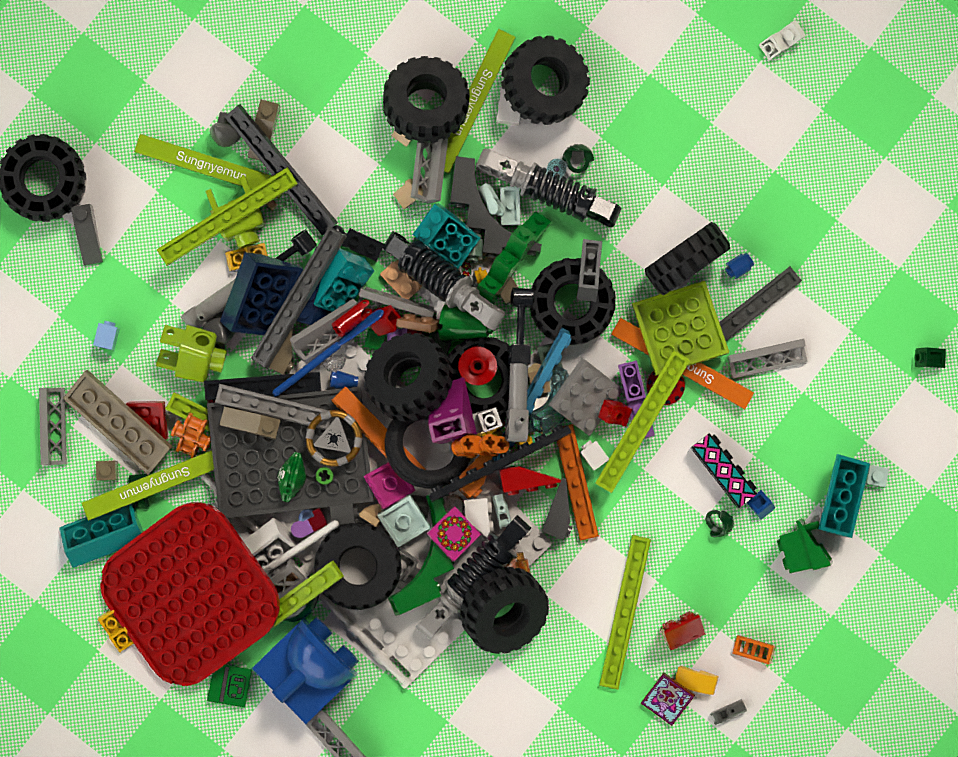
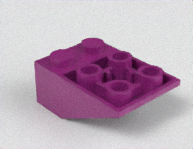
(453, 417)

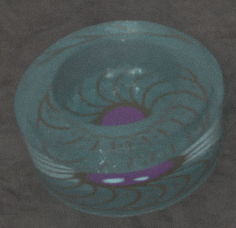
(557, 166)

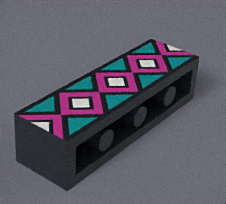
(723, 470)

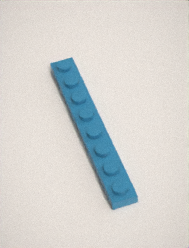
(544, 373)

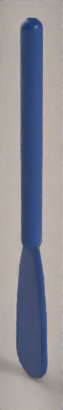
(371, 319)

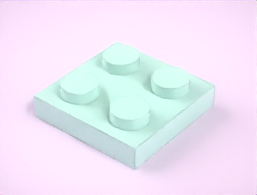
(404, 520)

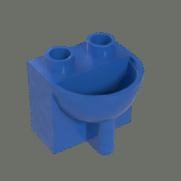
(306, 669)

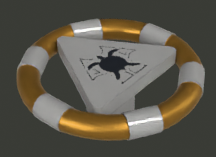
(333, 438)

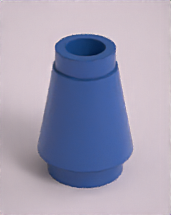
(341, 379)

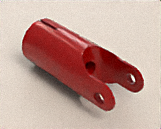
(351, 318)

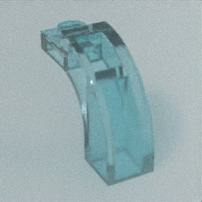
(545, 417)

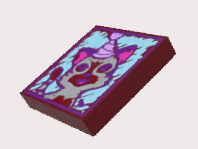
(667, 698)

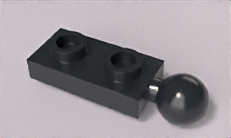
(361, 243)

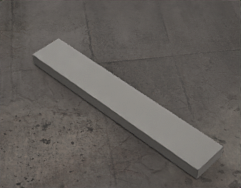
(269, 406)

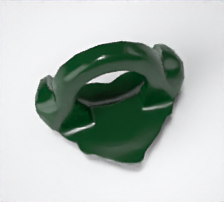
(588, 155)
(726, 519)

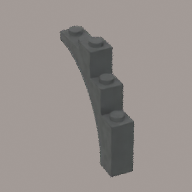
(479, 219)

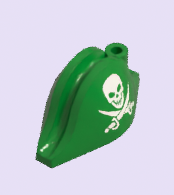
(291, 477)

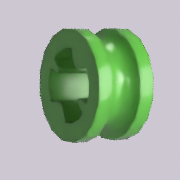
(329, 472)

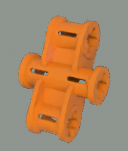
(191, 435)
(486, 446)

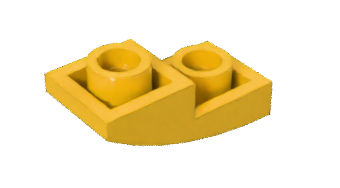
(235, 257)
(115, 631)
(697, 681)

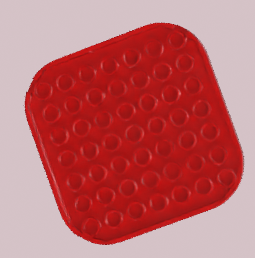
(190, 594)

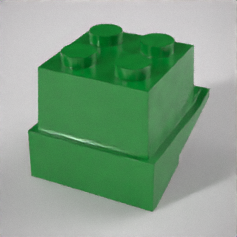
(802, 549)

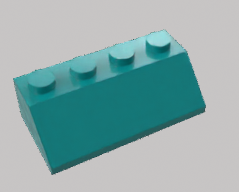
(844, 496)
(101, 536)

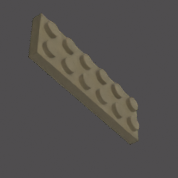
(117, 422)

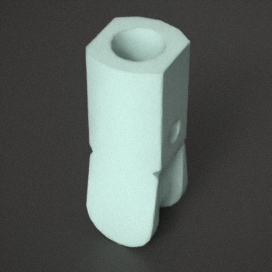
(491, 200)
(501, 507)

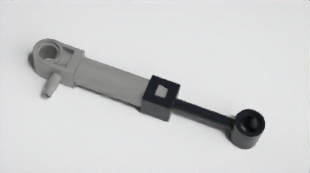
(518, 358)

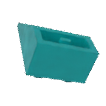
(446, 235)
(342, 280)

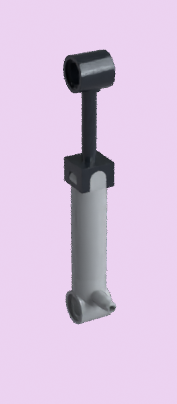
(216, 303)

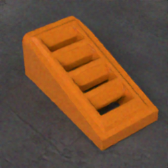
(736, 650)

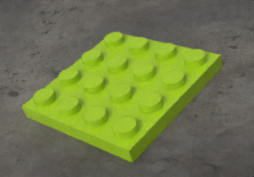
(680, 323)

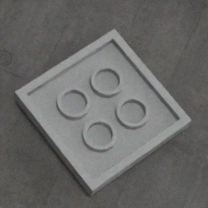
(583, 396)

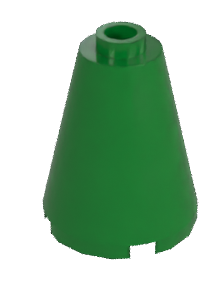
(460, 325)

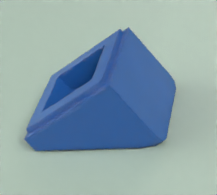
(761, 504)

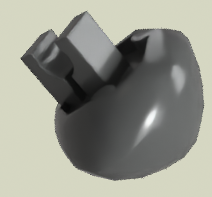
(223, 132)
(223, 333)

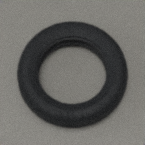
(407, 470)

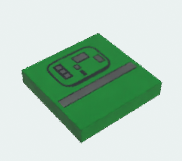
(230, 685)

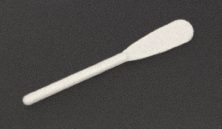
(301, 546)

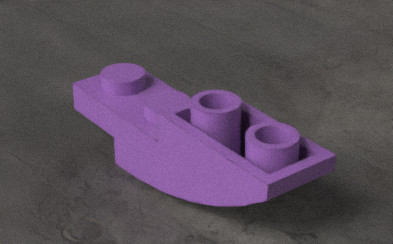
(633, 389)

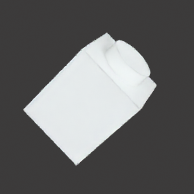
(594, 454)

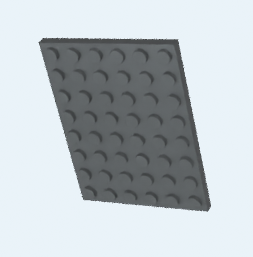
(249, 464)

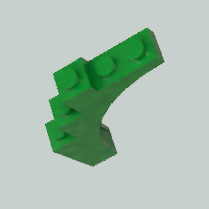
(509, 259)
(423, 586)

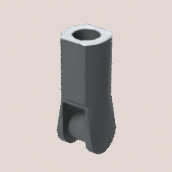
(732, 710)

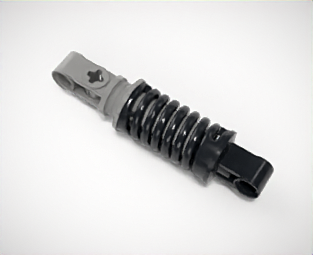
(549, 189)
(442, 279)
(493, 555)

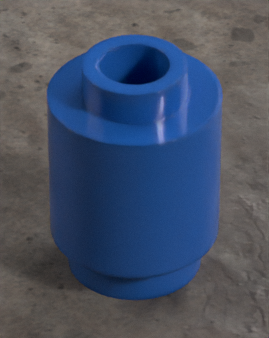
(739, 265)

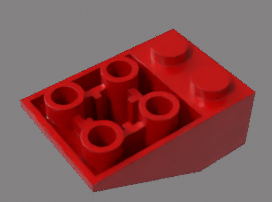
(519, 478)
(682, 631)

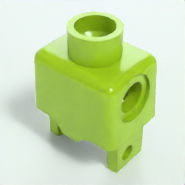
(245, 230)
(196, 353)

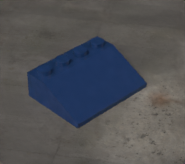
(258, 293)

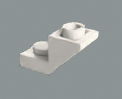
(782, 40)
(487, 420)

